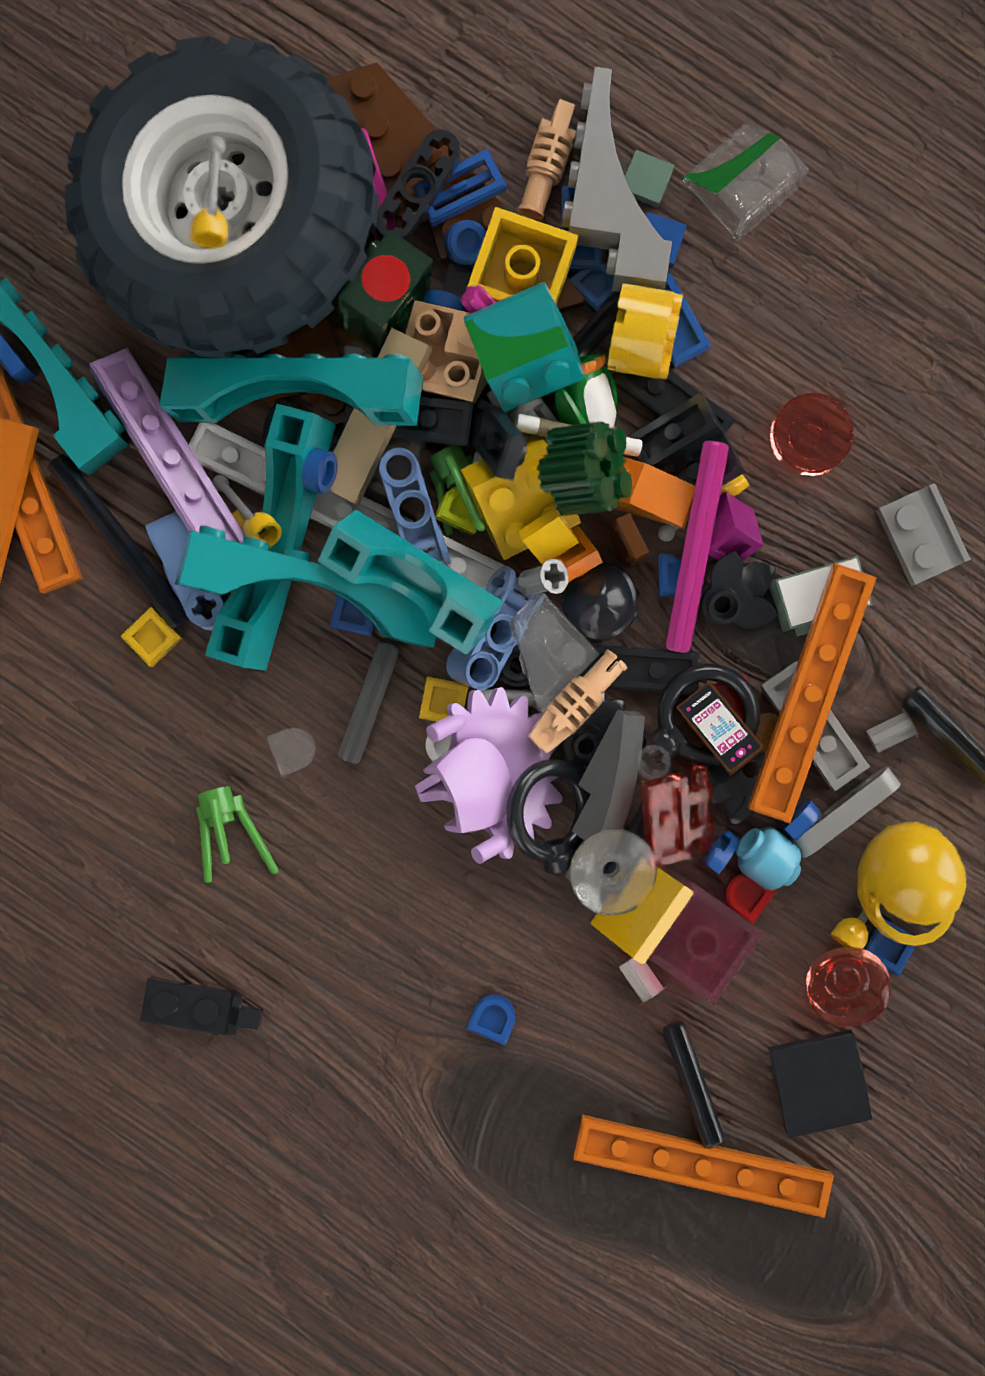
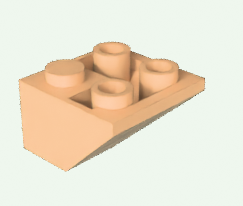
(453, 363)

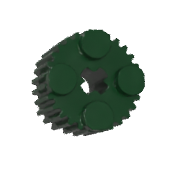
(585, 468)

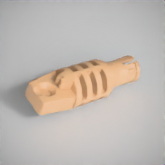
(547, 160)
(575, 703)

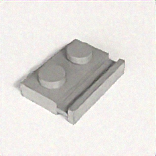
(922, 534)

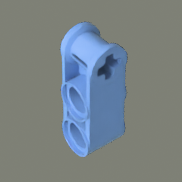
(424, 531)
(168, 539)
(490, 651)

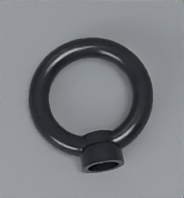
(668, 734)
(557, 852)

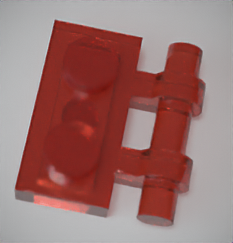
(667, 815)

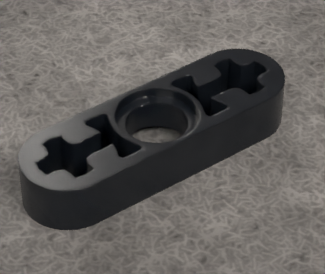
(444, 168)

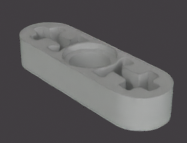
(848, 810)

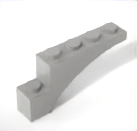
(604, 205)

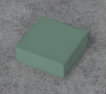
(648, 178)

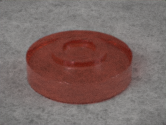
(811, 434)
(848, 986)

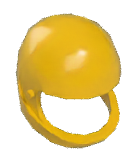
(914, 877)

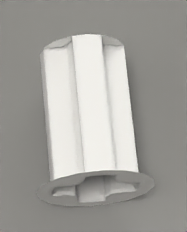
(641, 979)

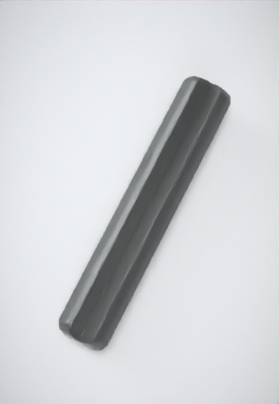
(368, 702)

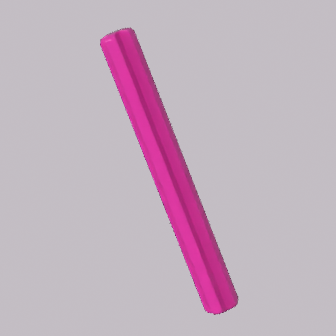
(696, 546)

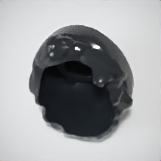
(601, 603)

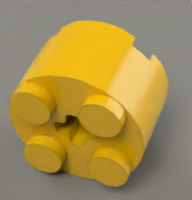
(644, 331)

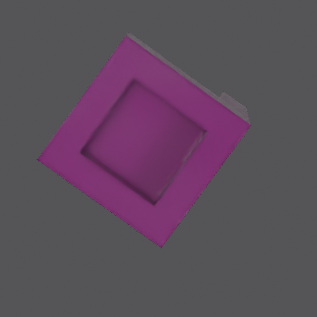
(734, 529)

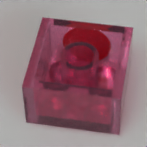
(706, 944)

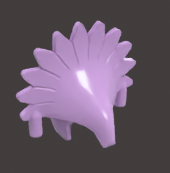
(482, 766)

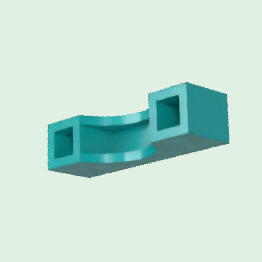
(373, 554)

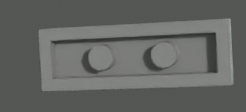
(836, 754)

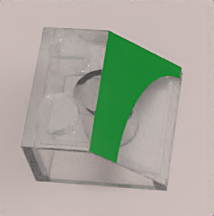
(746, 178)

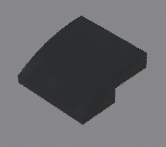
(677, 438)
(820, 1083)

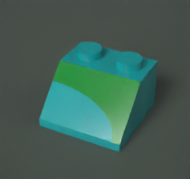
(524, 347)

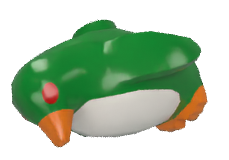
(590, 398)

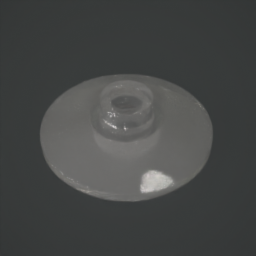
(624, 887)

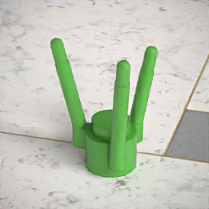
(447, 470)
(215, 811)

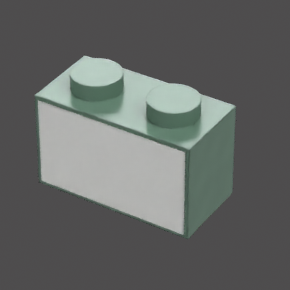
(799, 595)

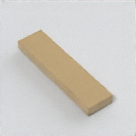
(363, 441)

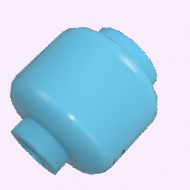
(769, 858)

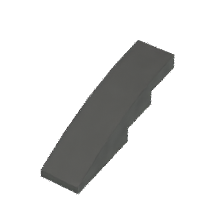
(611, 777)

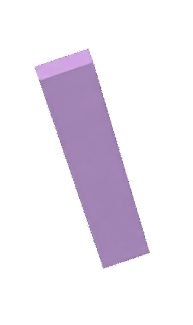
(162, 445)

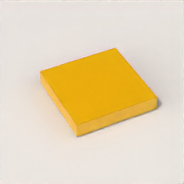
(644, 927)

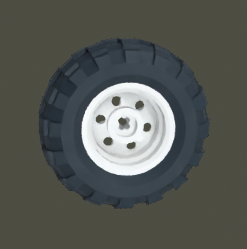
(152, 155)

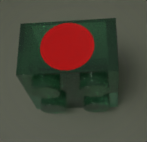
(384, 290)

